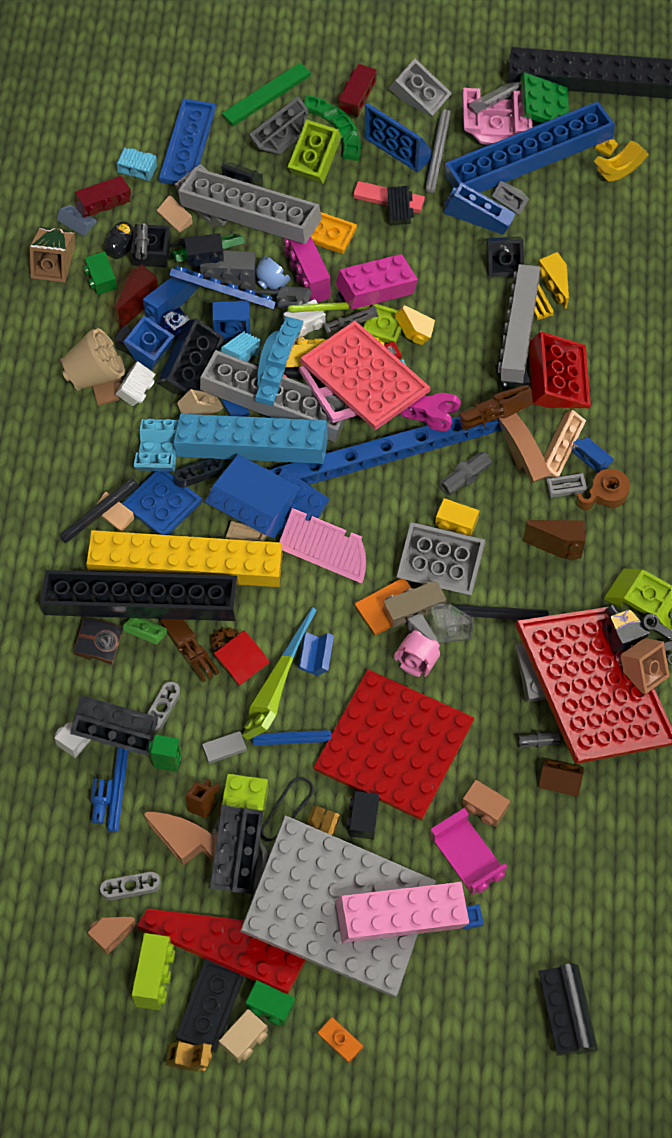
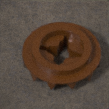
(218, 637)

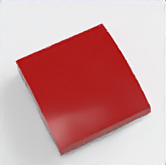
(241, 657)

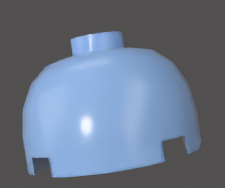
(270, 274)

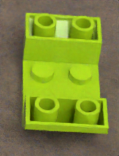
(643, 593)

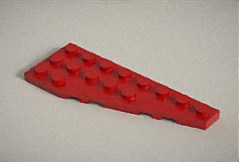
(224, 944)

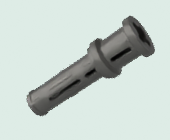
(360, 317)

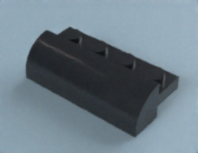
(113, 725)
(236, 849)
(567, 1010)

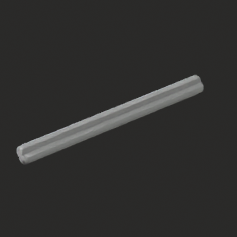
(438, 150)

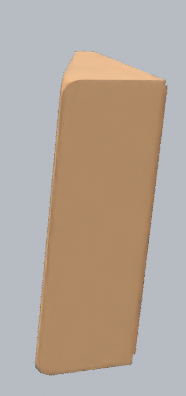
(175, 214)
(118, 515)

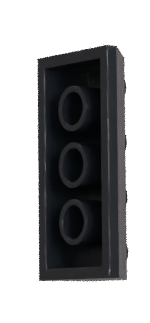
(189, 357)

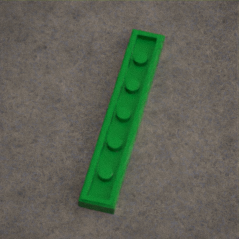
(266, 94)

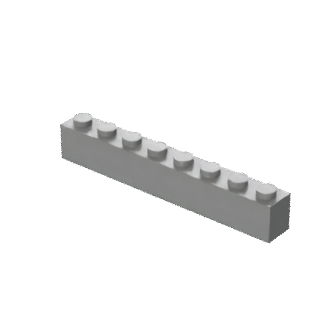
(520, 323)

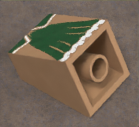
(52, 254)

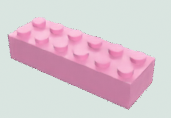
(401, 912)

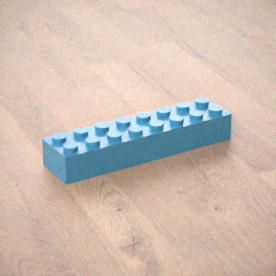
(252, 438)

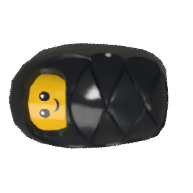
(119, 240)

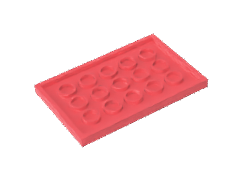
(365, 375)

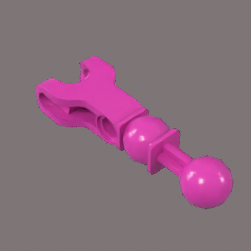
(434, 410)

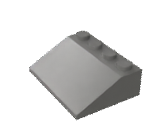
(441, 557)

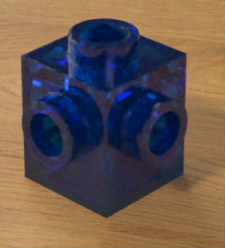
(173, 321)

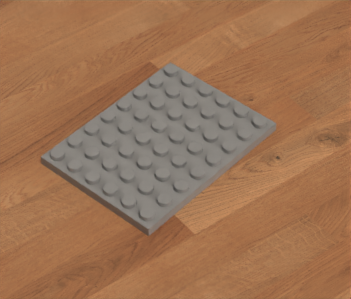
(299, 912)

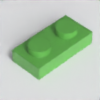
(145, 629)

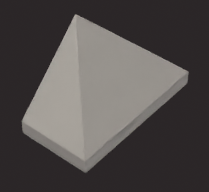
(511, 197)

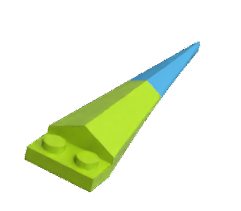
(267, 701)

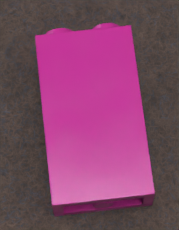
(467, 852)

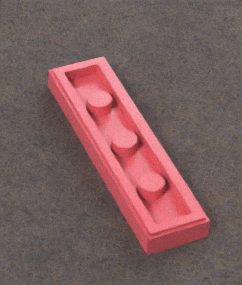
(379, 195)

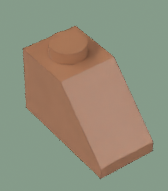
(110, 932)

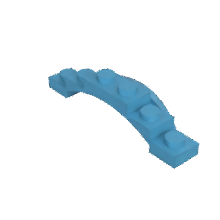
(275, 358)

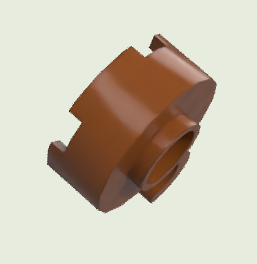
(602, 494)

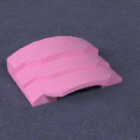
(496, 121)

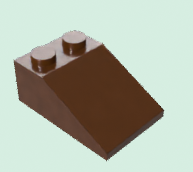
(557, 537)

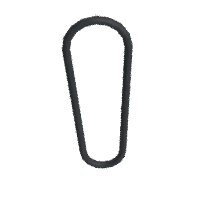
(281, 798)

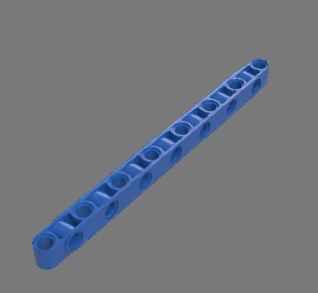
(372, 453)

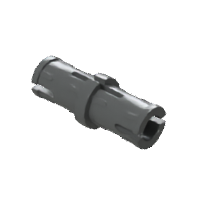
(141, 241)
(539, 739)

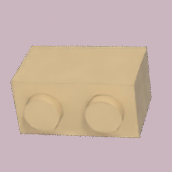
(244, 1036)

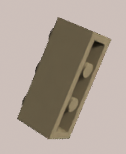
(413, 602)

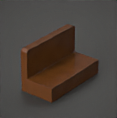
(561, 777)

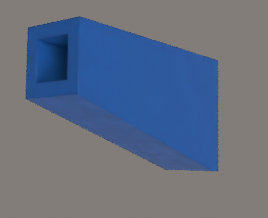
(478, 209)
(168, 297)

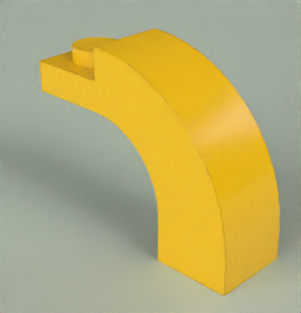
(623, 163)

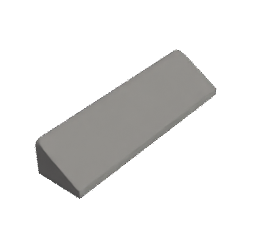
(495, 96)

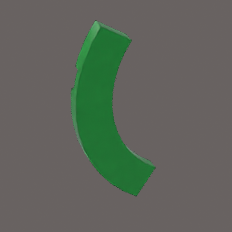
(339, 121)

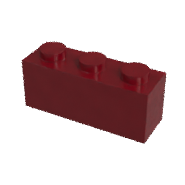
(357, 89)
(102, 196)

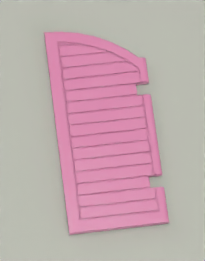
(324, 545)

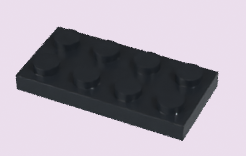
(210, 1005)

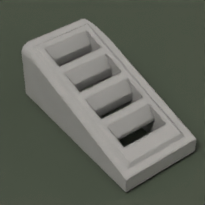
(419, 624)

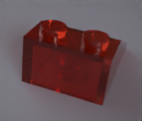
(137, 286)

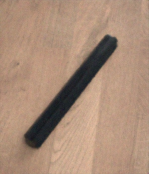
(98, 510)
(502, 612)

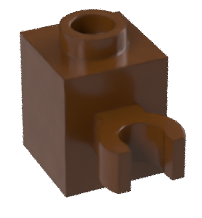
(201, 798)

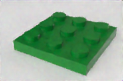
(543, 99)

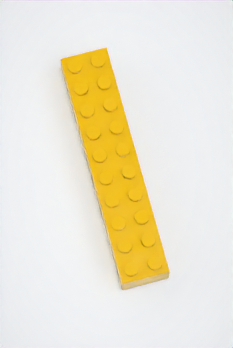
(251, 561)

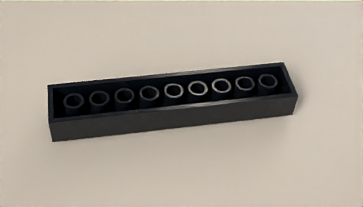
(595, 71)
(140, 595)

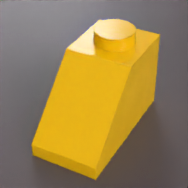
(415, 325)

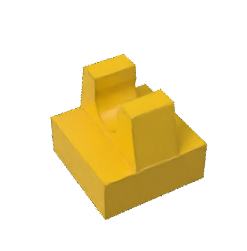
(607, 147)

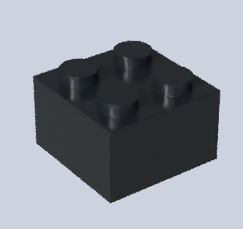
(158, 247)

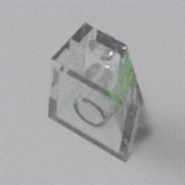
(450, 624)

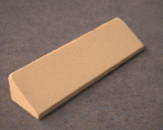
(563, 442)

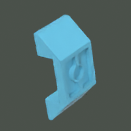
(157, 445)

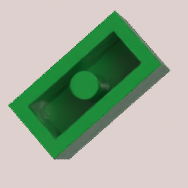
(100, 273)
(165, 753)
(270, 1004)

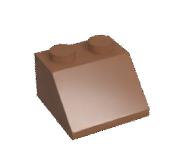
(646, 664)

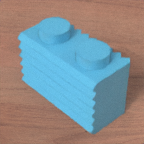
(137, 164)
(242, 347)

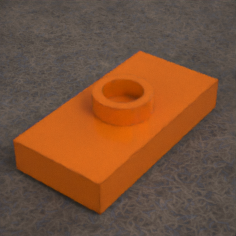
(340, 1040)

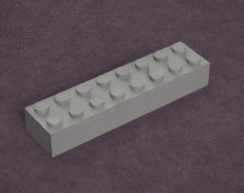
(250, 205)
(238, 383)

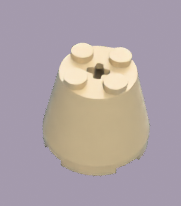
(92, 361)

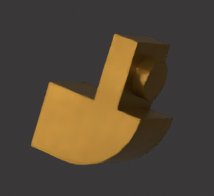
(188, 1056)

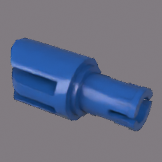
(100, 802)

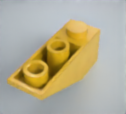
(554, 272)

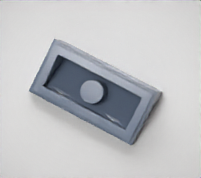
(73, 219)

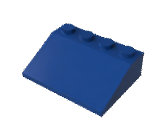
(395, 139)
(253, 495)

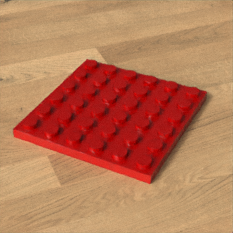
(394, 744)

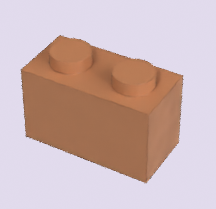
(485, 803)

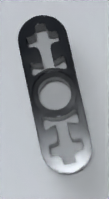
(186, 477)

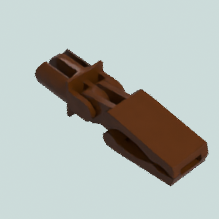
(501, 406)
(186, 643)

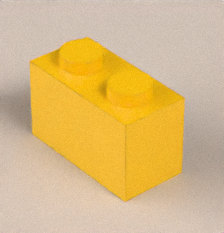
(456, 517)

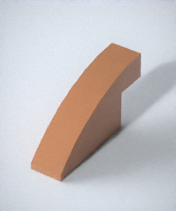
(524, 448)
(181, 836)

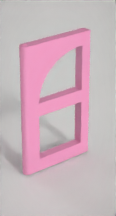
(321, 393)

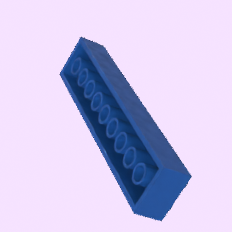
(531, 149)

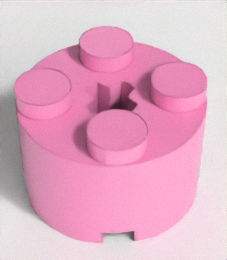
(417, 654)

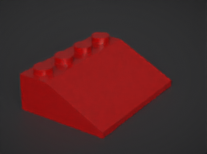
(558, 372)

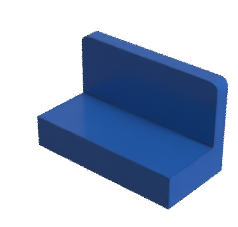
(591, 454)
(316, 653)

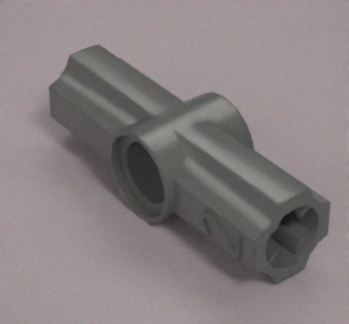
(465, 473)

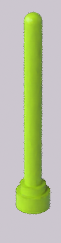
(322, 307)

